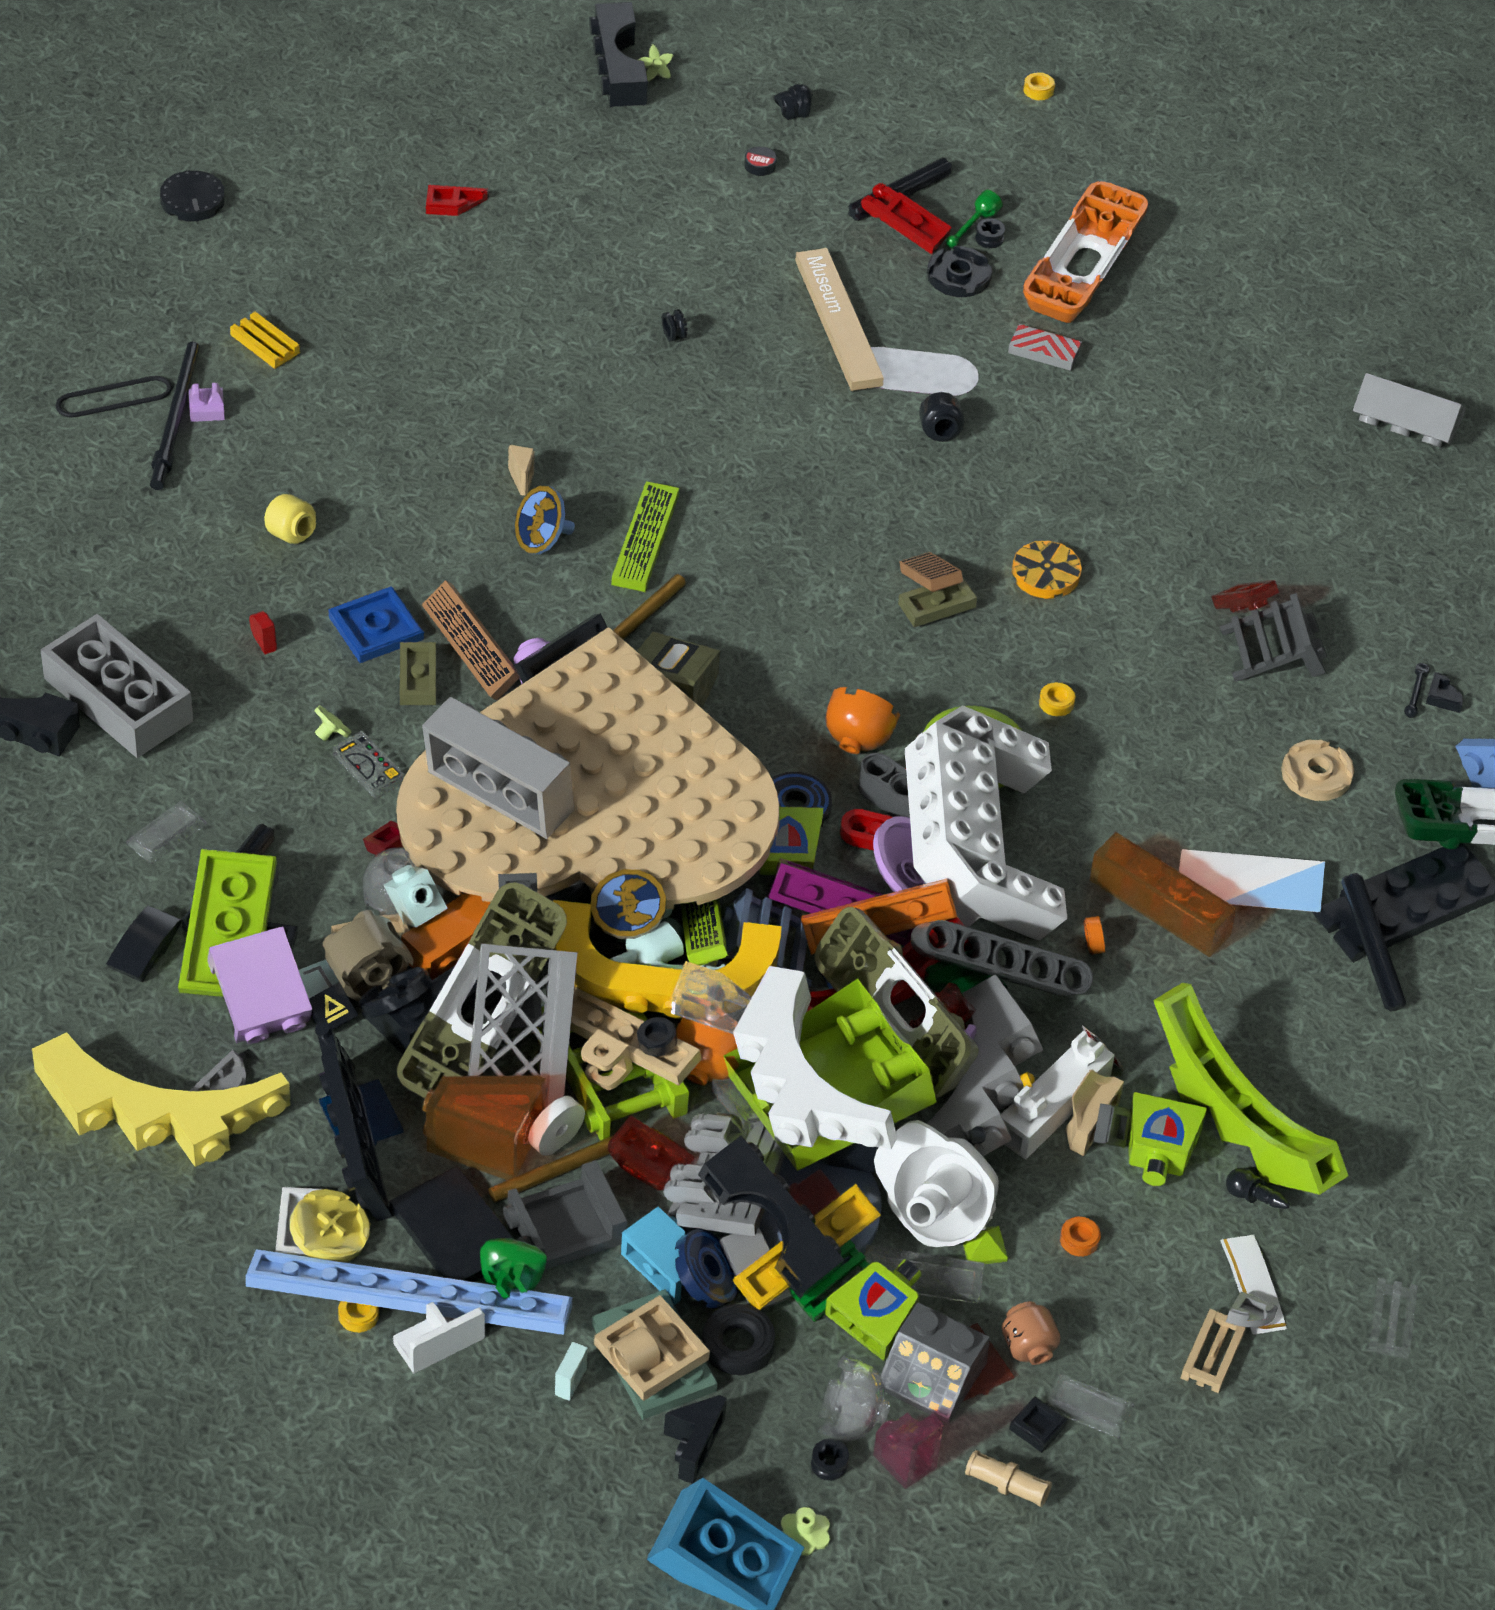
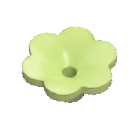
(330, 724)
(807, 1529)

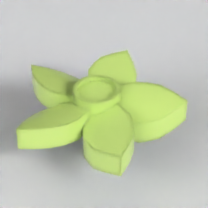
(656, 64)

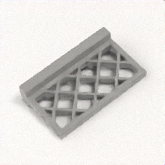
(555, 1018)

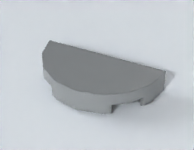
(225, 1075)

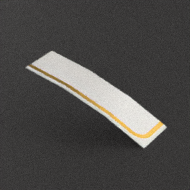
(1253, 1276)

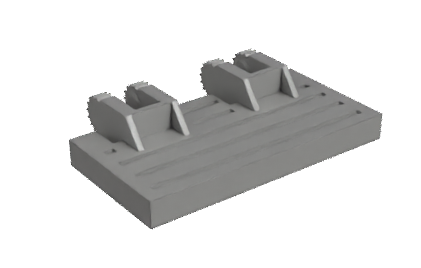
(698, 1204)

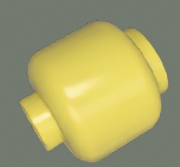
(290, 518)

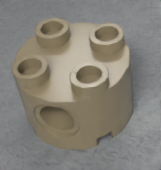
(366, 954)

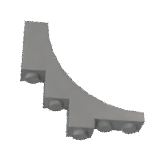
(992, 1081)

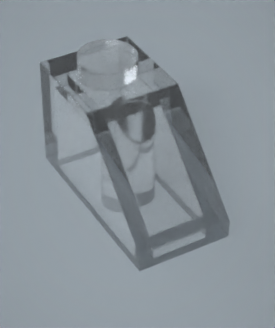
(708, 998)

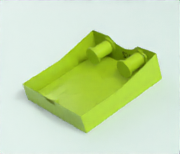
(855, 1054)

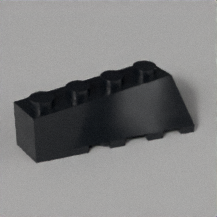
(402, 1024)

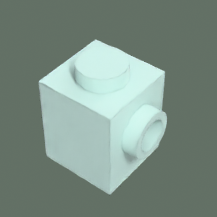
(415, 895)

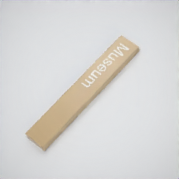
(839, 319)

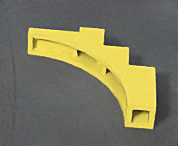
(149, 1114)

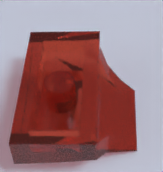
(647, 1153)

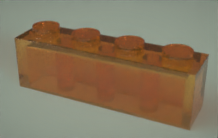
(1162, 894)

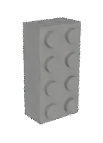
(117, 685)
(498, 767)

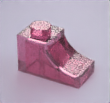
(909, 1447)

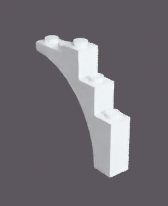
(802, 1100)

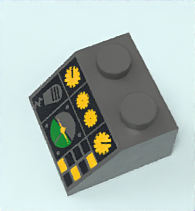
(934, 1362)

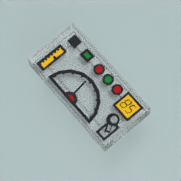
(368, 764)

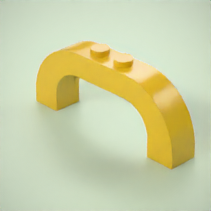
(651, 987)

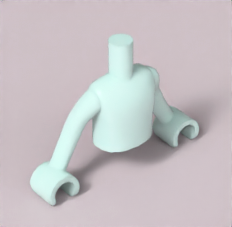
(657, 948)

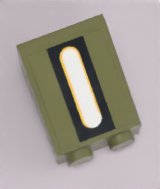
(684, 663)

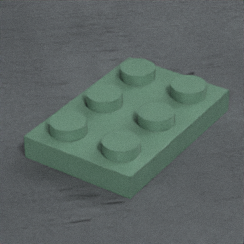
(684, 1390)

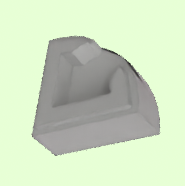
(1251, 1311)

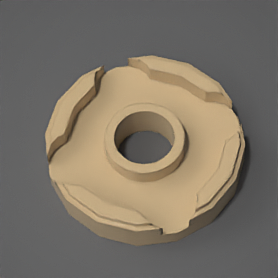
(1317, 785)

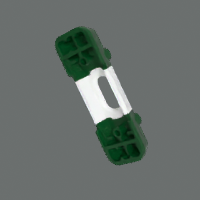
(1445, 813)

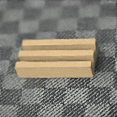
(1203, 1376)

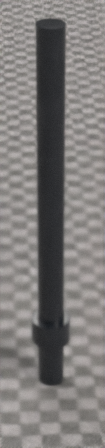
(163, 458)

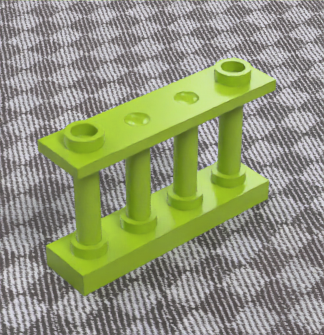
(598, 1117)

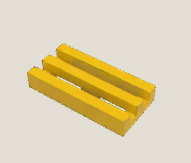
(269, 337)

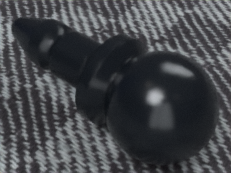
(1244, 1184)

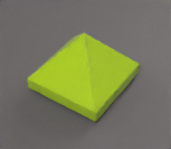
(987, 1247)

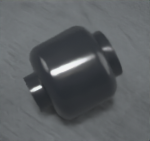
(941, 416)

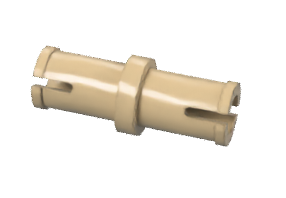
(1008, 1478)

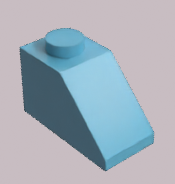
(651, 1250)

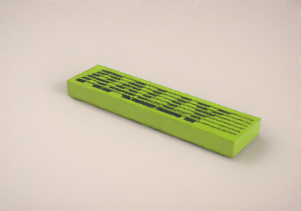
(645, 536)
(703, 932)

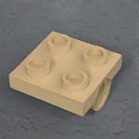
(651, 1347)

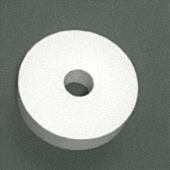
(556, 1125)

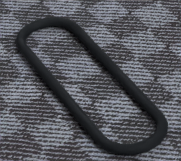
(114, 406)

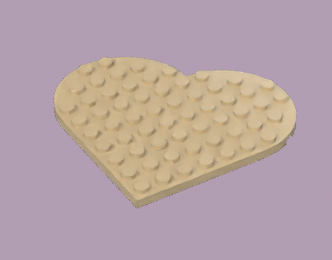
(650, 789)

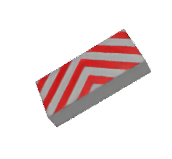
(1044, 347)

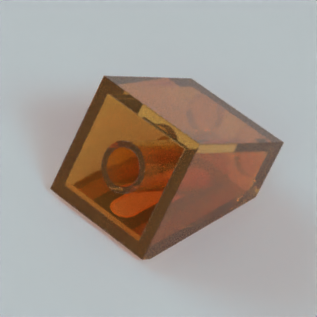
(484, 1120)

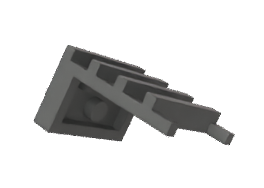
(1296, 636)

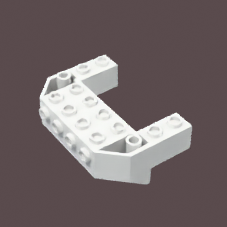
(959, 825)

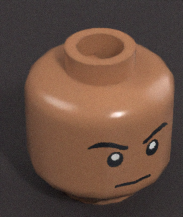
(1030, 1333)

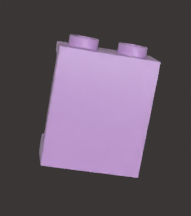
(261, 985)

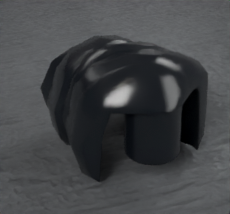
(795, 101)

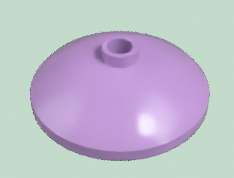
(895, 854)

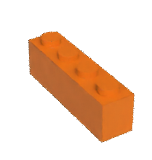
(443, 938)

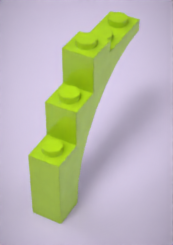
(1243, 1116)

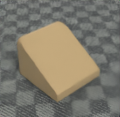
(521, 467)

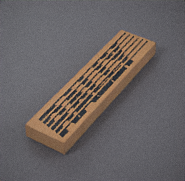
(471, 640)

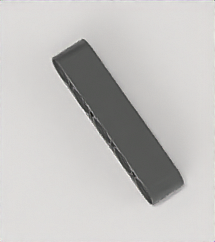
(885, 784)
(985, 958)

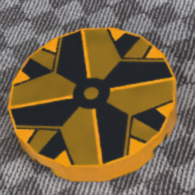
(1046, 569)

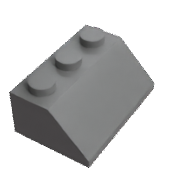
(1408, 410)

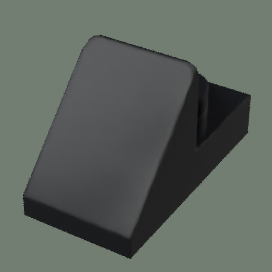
(697, 1429)

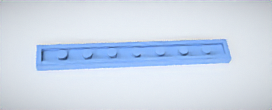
(406, 1291)

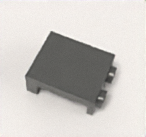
(569, 1218)

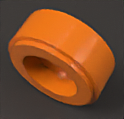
(1094, 935)
(1080, 1236)

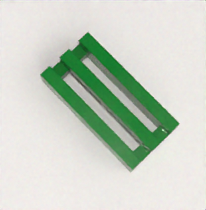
(857, 1259)

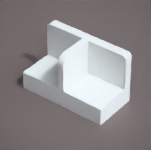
(438, 1337)

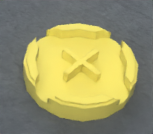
(329, 1226)

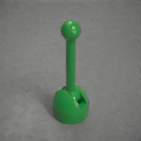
(986, 205)

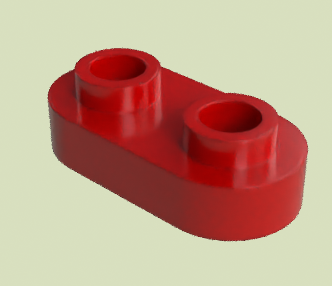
(863, 821)

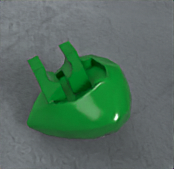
(512, 1265)

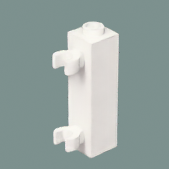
(1048, 1104)

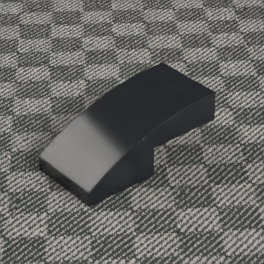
(142, 942)

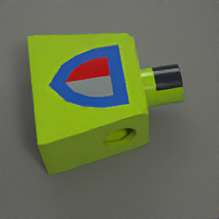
(795, 839)
(1162, 1136)
(875, 1305)

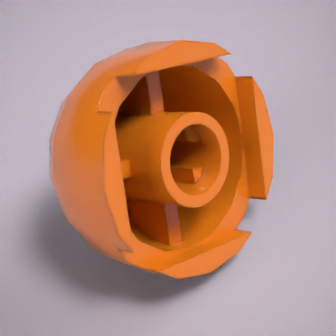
(860, 720)
(712, 1045)

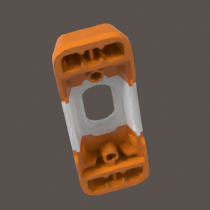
(1099, 221)

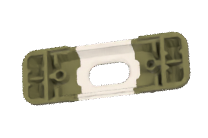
(861, 951)
(444, 1038)

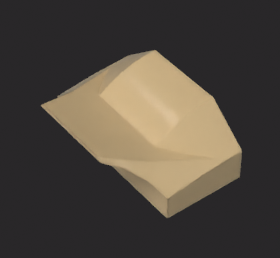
(1086, 1104)

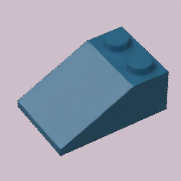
(725, 1549)

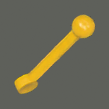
(1027, 1079)

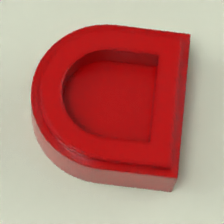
(263, 631)

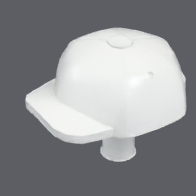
(937, 1185)

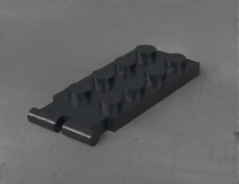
(1413, 898)
(349, 1114)

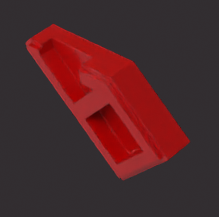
(453, 199)

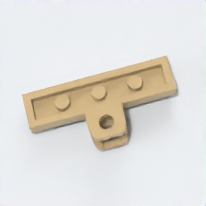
(615, 1042)

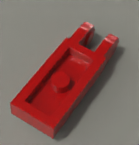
(906, 217)

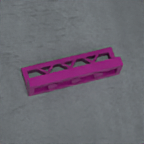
(818, 891)

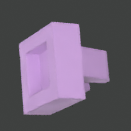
(206, 403)

